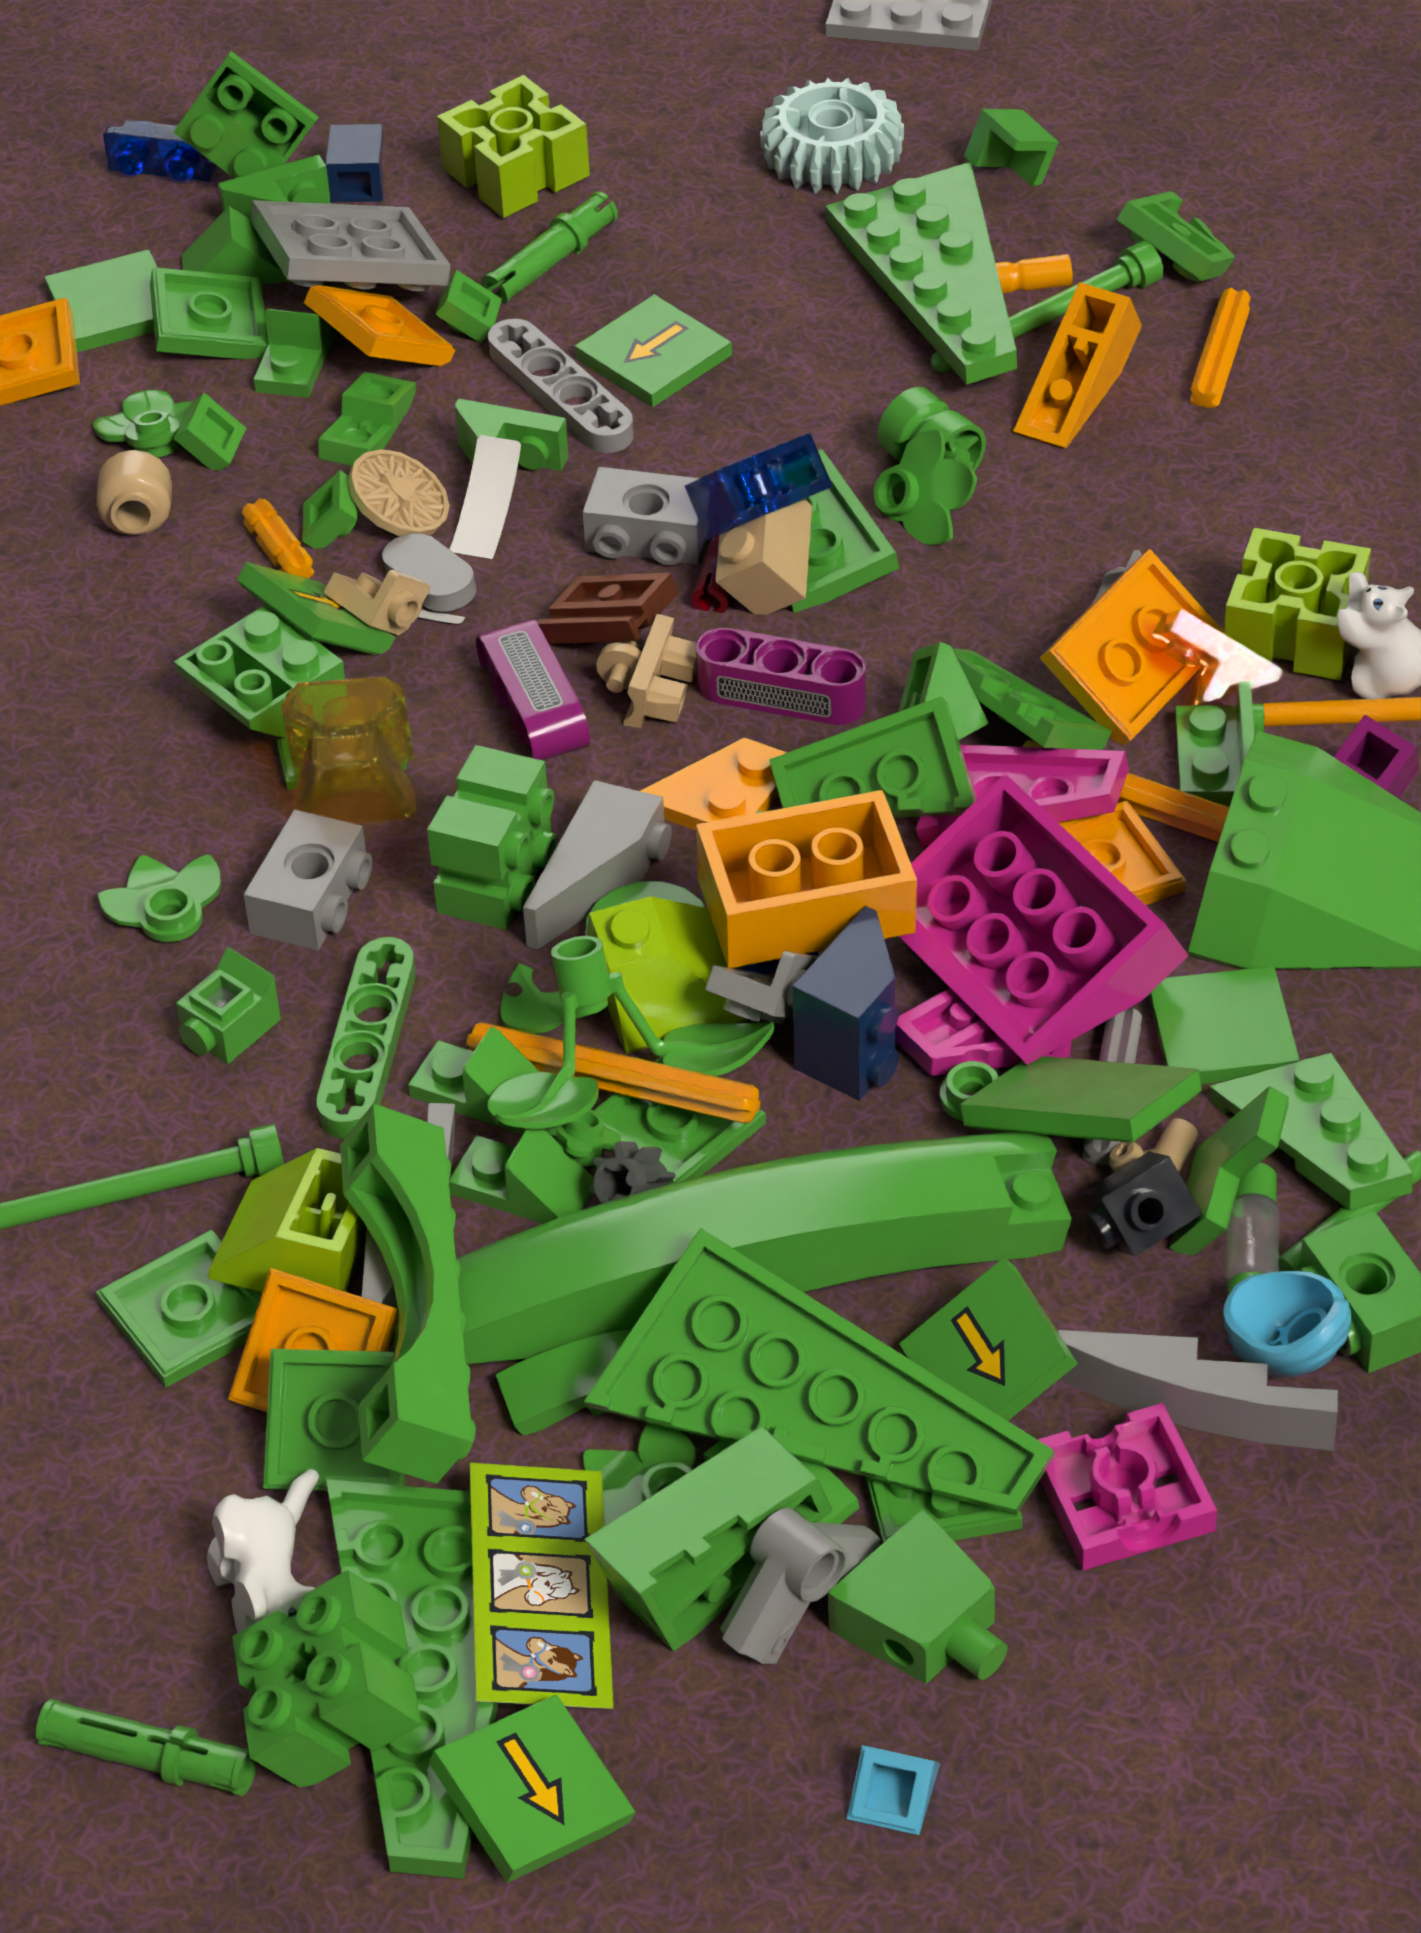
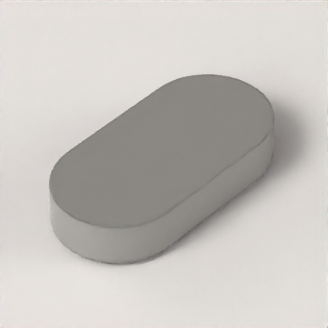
(426, 558)

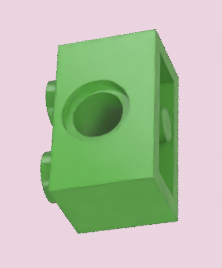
(1377, 1283)

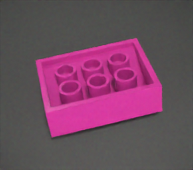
(1033, 925)

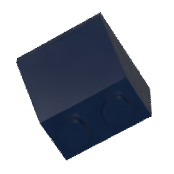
(848, 1011)

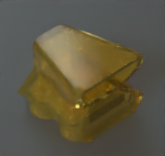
(351, 749)

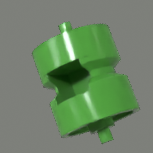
(922, 411)

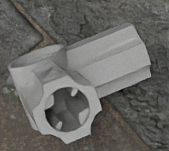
(793, 1567)

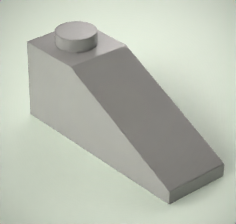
(602, 849)

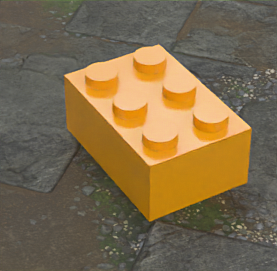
(803, 876)

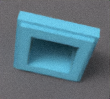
(892, 1790)

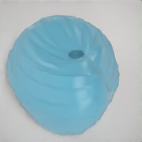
(1286, 1321)

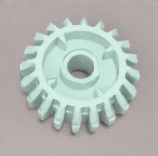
(832, 134)

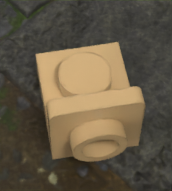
(383, 605)

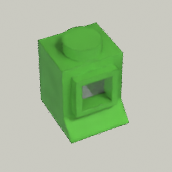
(229, 1008)

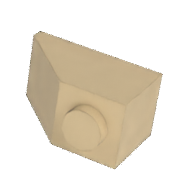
(767, 559)

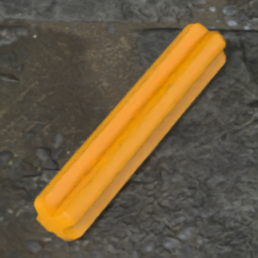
(1220, 348)

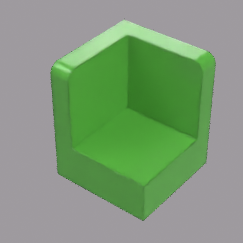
(1014, 141)

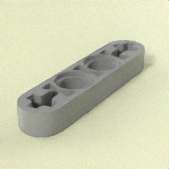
(567, 383)

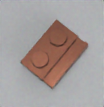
(608, 607)

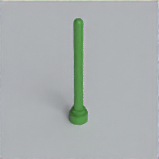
(1136, 266)
(254, 1155)

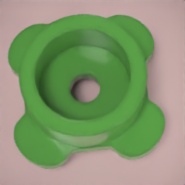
(585, 1137)

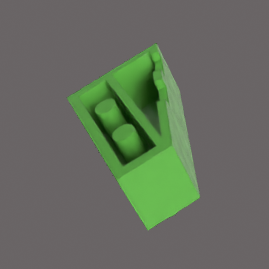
(690, 1544)

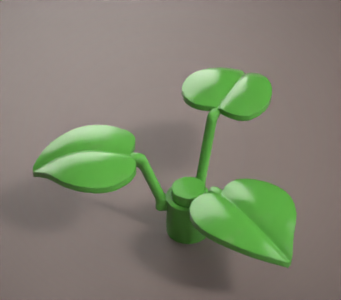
(584, 985)

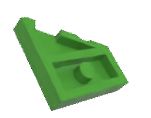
(1189, 245)

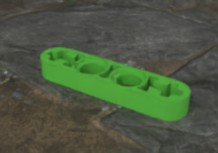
(369, 1038)

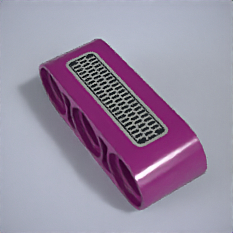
(781, 676)
(534, 688)

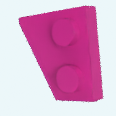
(949, 1033)

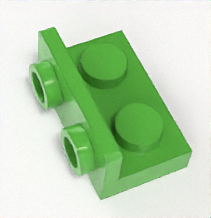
(1215, 744)

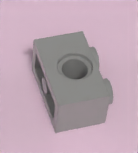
(642, 517)
(307, 880)

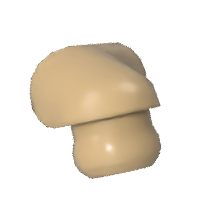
(1174, 1142)

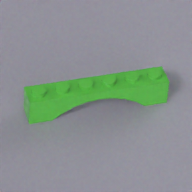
(400, 1188)

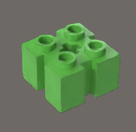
(492, 837)
(325, 1680)

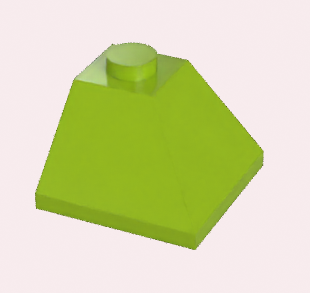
(664, 964)

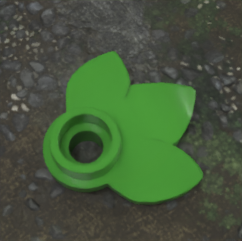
(146, 422)
(931, 486)
(163, 900)
(635, 1476)

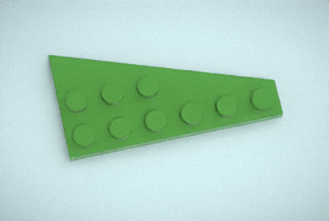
(937, 264)
(747, 1351)
(420, 1554)

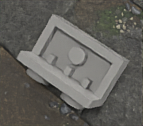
(759, 995)

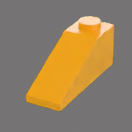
(1080, 365)

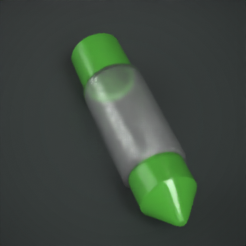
(1253, 1228)

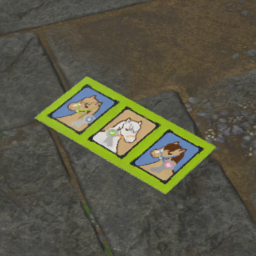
(539, 1586)

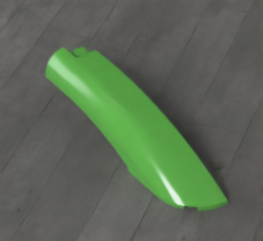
(798, 1216)

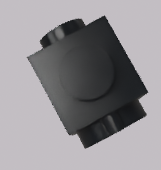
(1140, 1204)

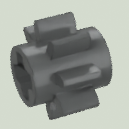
(629, 1172)

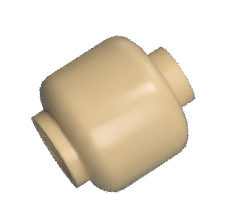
(134, 492)

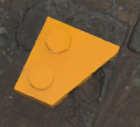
(721, 785)

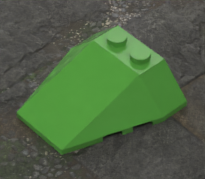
(1311, 868)

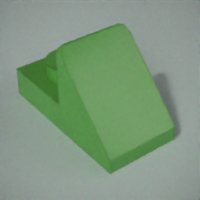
(291, 182)
(294, 353)
(540, 435)
(469, 1077)
(526, 1180)

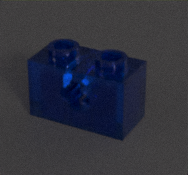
(758, 485)

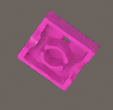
(1121, 1480)

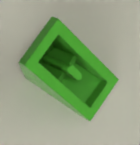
(233, 248)
(936, 674)

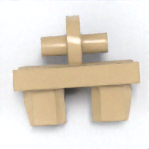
(640, 672)

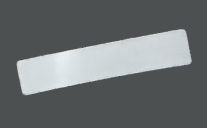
(484, 504)

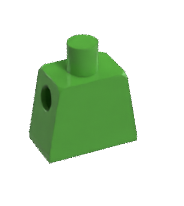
(919, 1605)

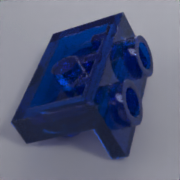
(155, 151)

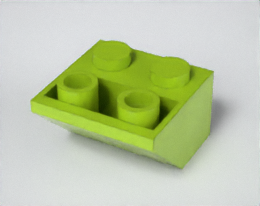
(293, 1224)

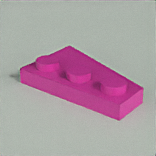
(1061, 781)

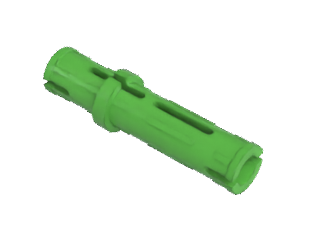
(565, 235)
(172, 1753)

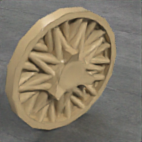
(398, 493)

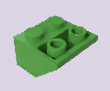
(244, 120)
(255, 667)

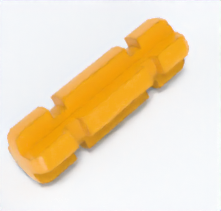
(277, 539)

